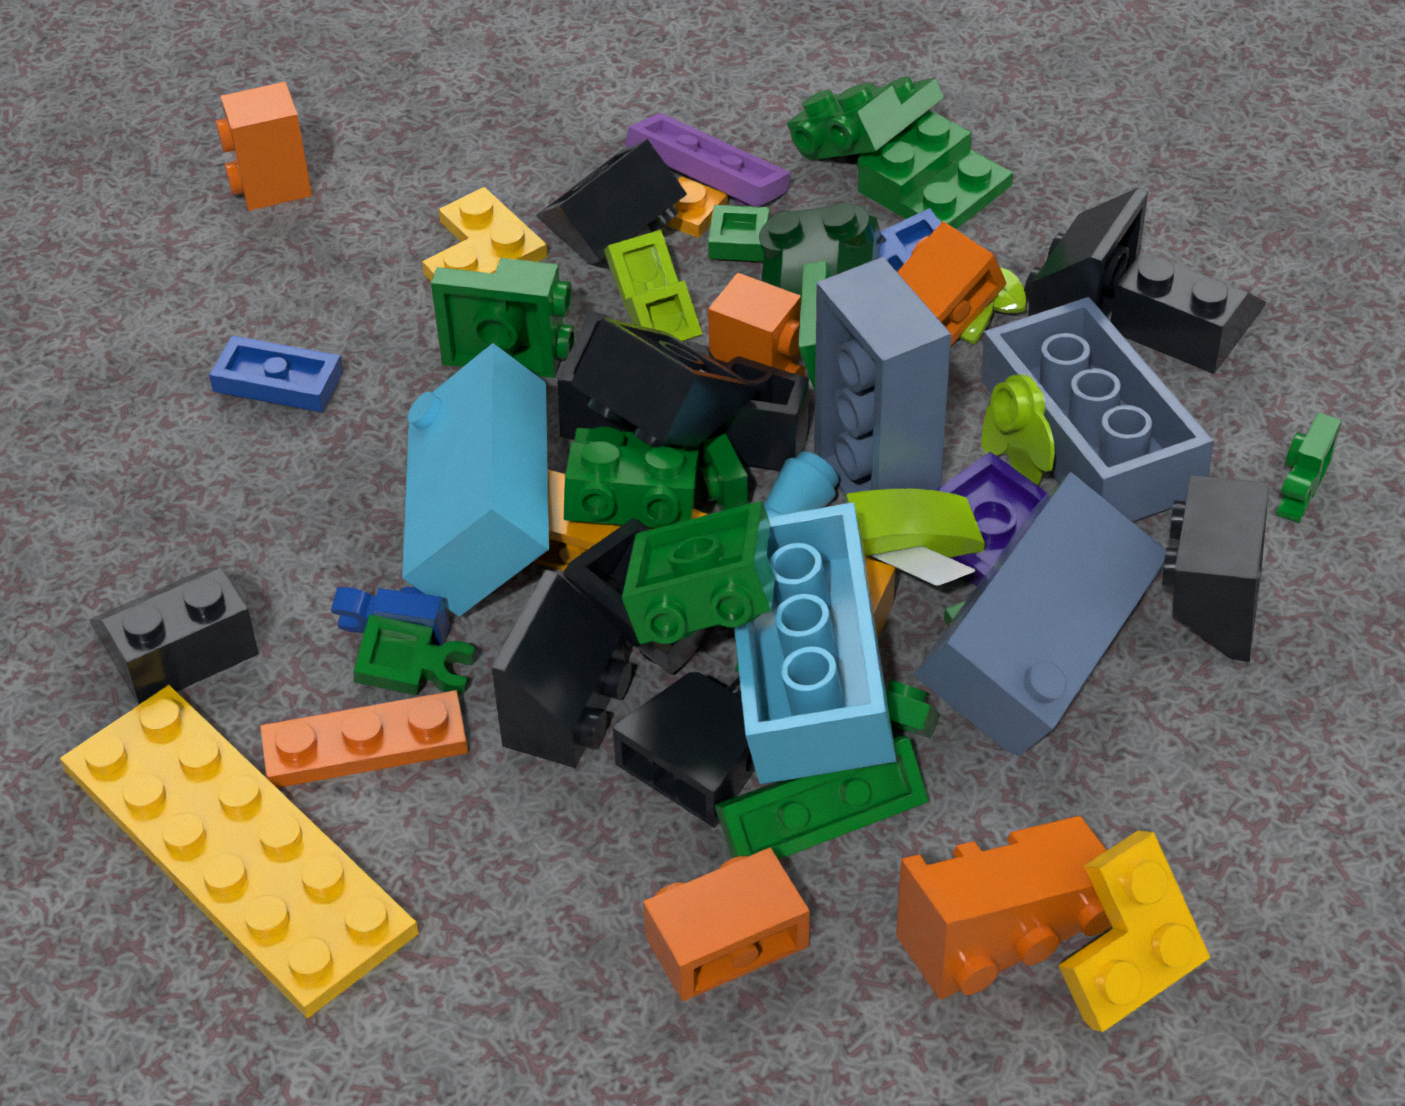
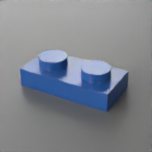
(276, 373)

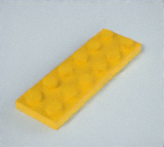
(240, 850)

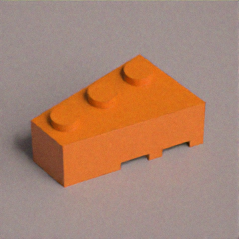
(998, 905)

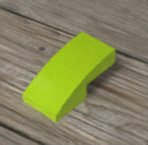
(651, 286)
(916, 518)

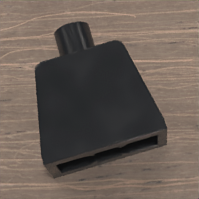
(688, 744)

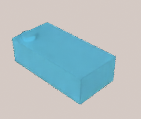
(476, 481)
(814, 661)

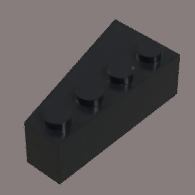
(761, 432)

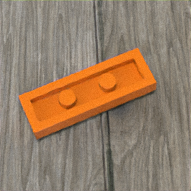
(363, 739)

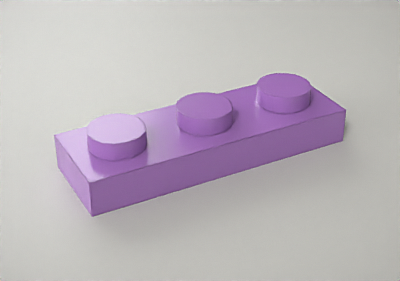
(711, 160)

